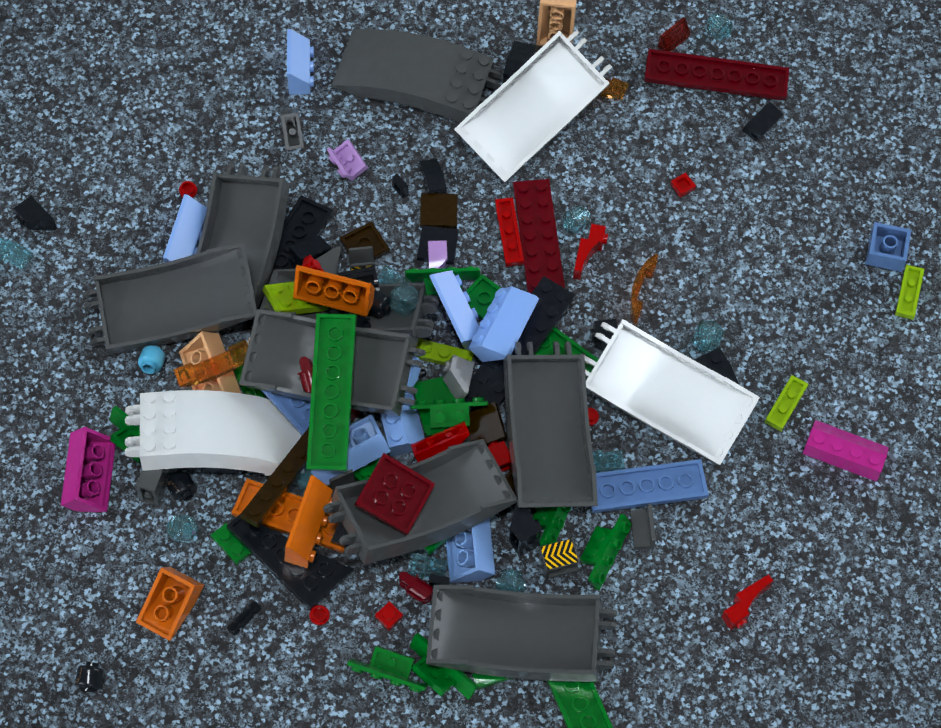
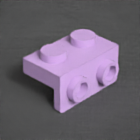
(347, 160)

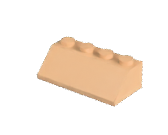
(555, 16)
(201, 348)

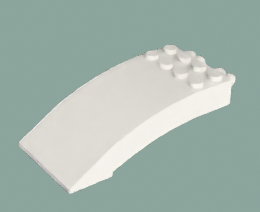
(533, 105)
(669, 391)
(209, 431)

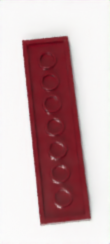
(717, 74)
(538, 232)

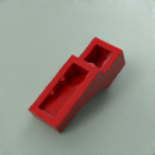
(589, 247)
(738, 613)

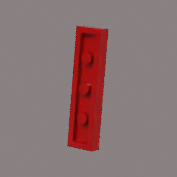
(509, 232)

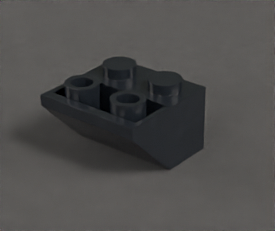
(524, 531)

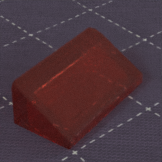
(674, 36)

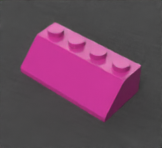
(846, 450)
(88, 471)

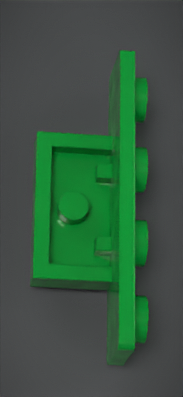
(422, 275)
(449, 413)
(118, 438)
(551, 520)
(603, 550)
(391, 666)
(439, 678)

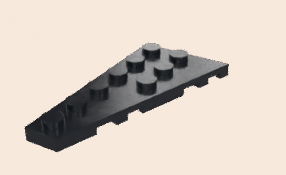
(306, 584)

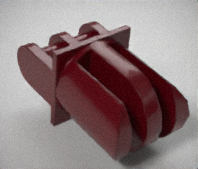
(306, 374)
(416, 587)

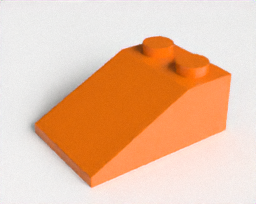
(169, 602)

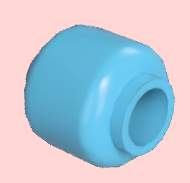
(151, 359)

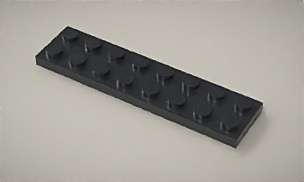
(303, 222)
(550, 308)

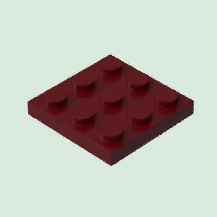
(394, 494)

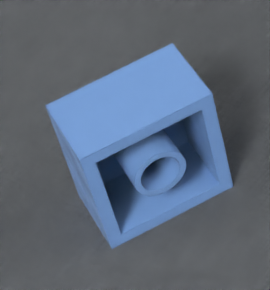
(888, 247)

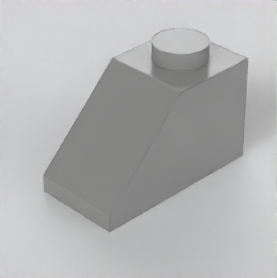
(458, 375)

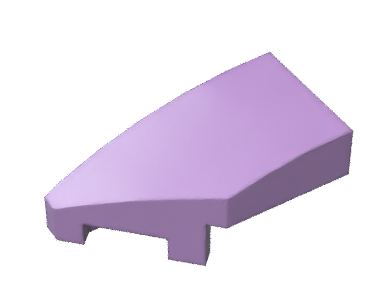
(437, 254)

